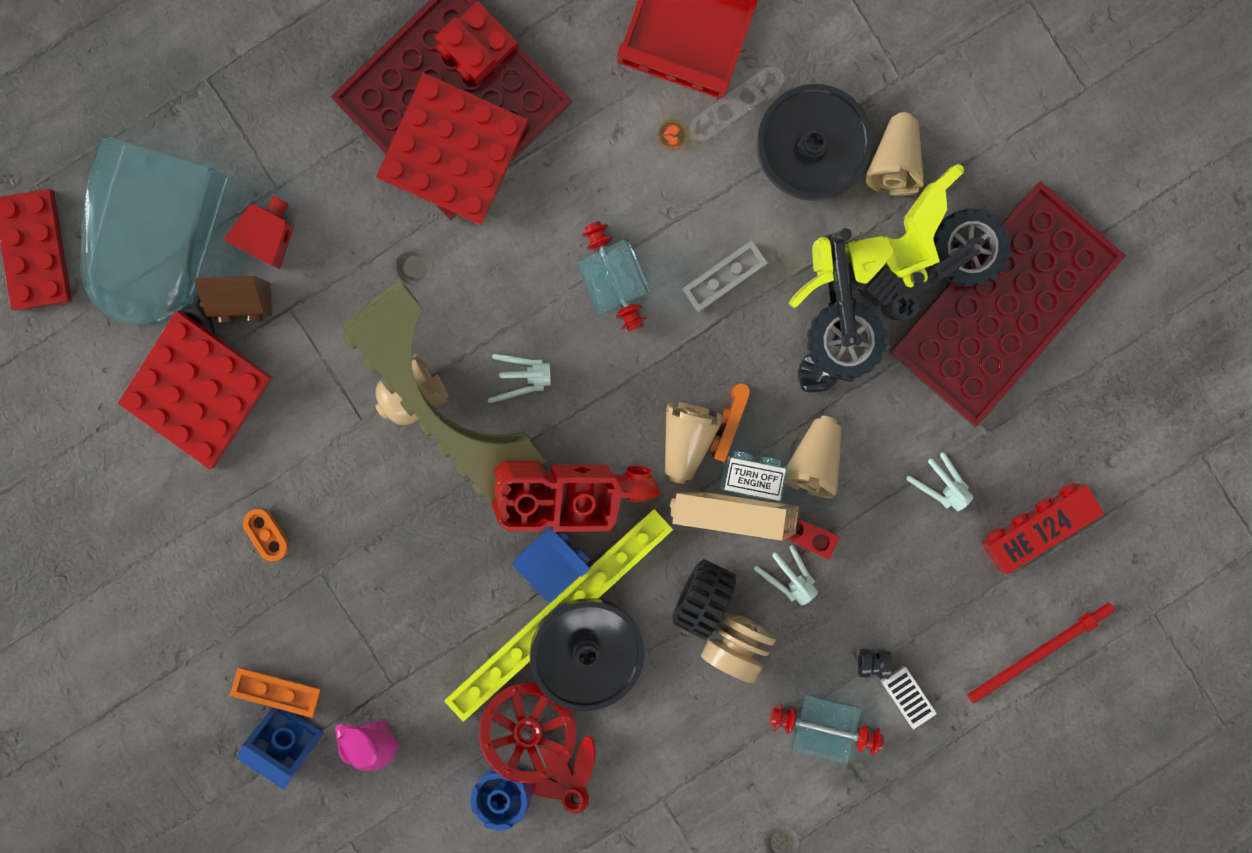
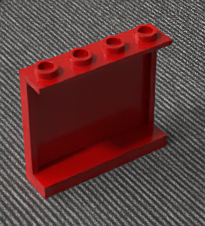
(688, 41)

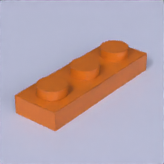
(275, 692)

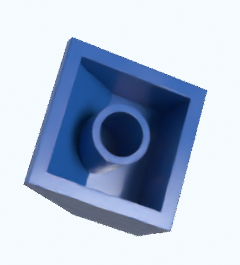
(279, 746)

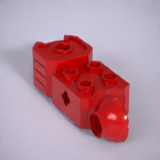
(567, 497)

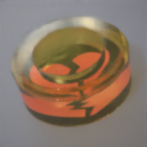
(671, 134)

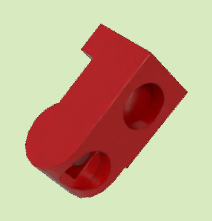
(814, 539)

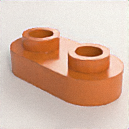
(264, 536)

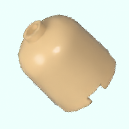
(431, 388)

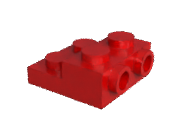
(475, 43)

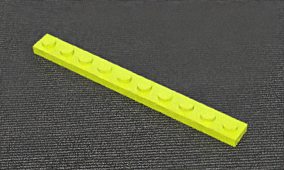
(592, 584)

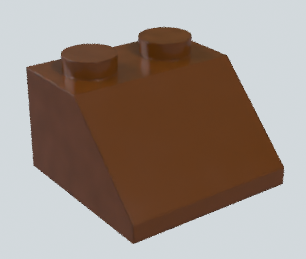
(235, 298)

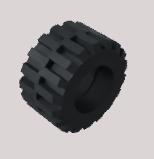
(704, 599)

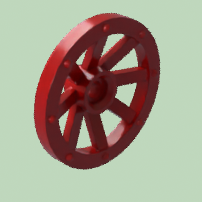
(533, 728)

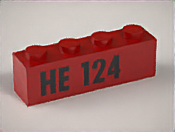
(1042, 527)

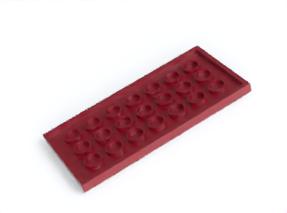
(987, 335)

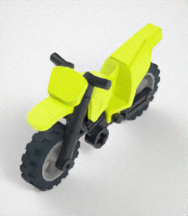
(894, 272)

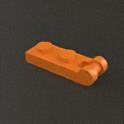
(730, 422)

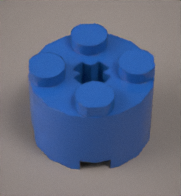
(490, 807)

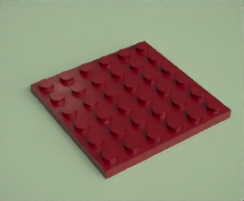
(386, 82)

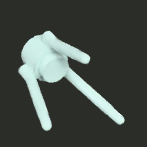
(537, 375)
(955, 493)
(800, 588)

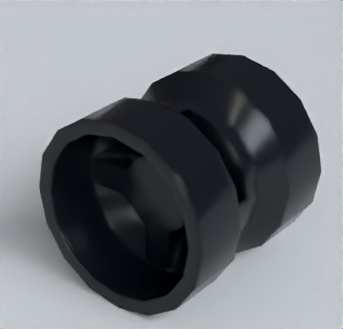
(874, 664)

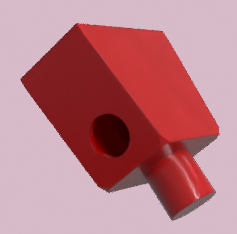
(263, 232)

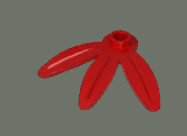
(566, 781)

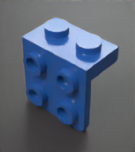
(552, 563)

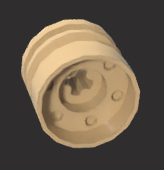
(738, 647)

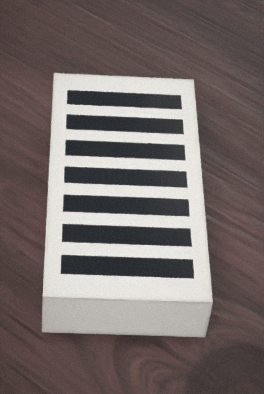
(908, 697)

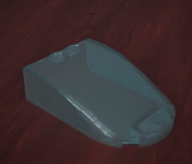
(145, 230)

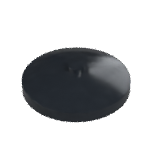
(814, 142)
(586, 654)

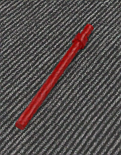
(1086, 623)

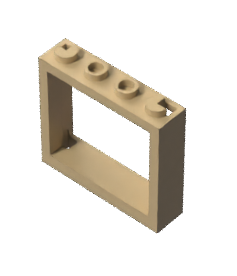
(735, 515)

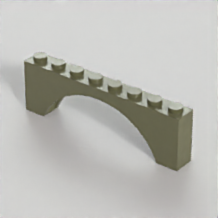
(385, 336)

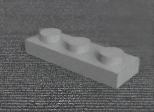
(724, 276)

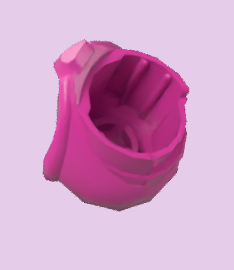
(367, 746)

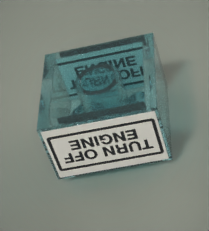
(753, 478)

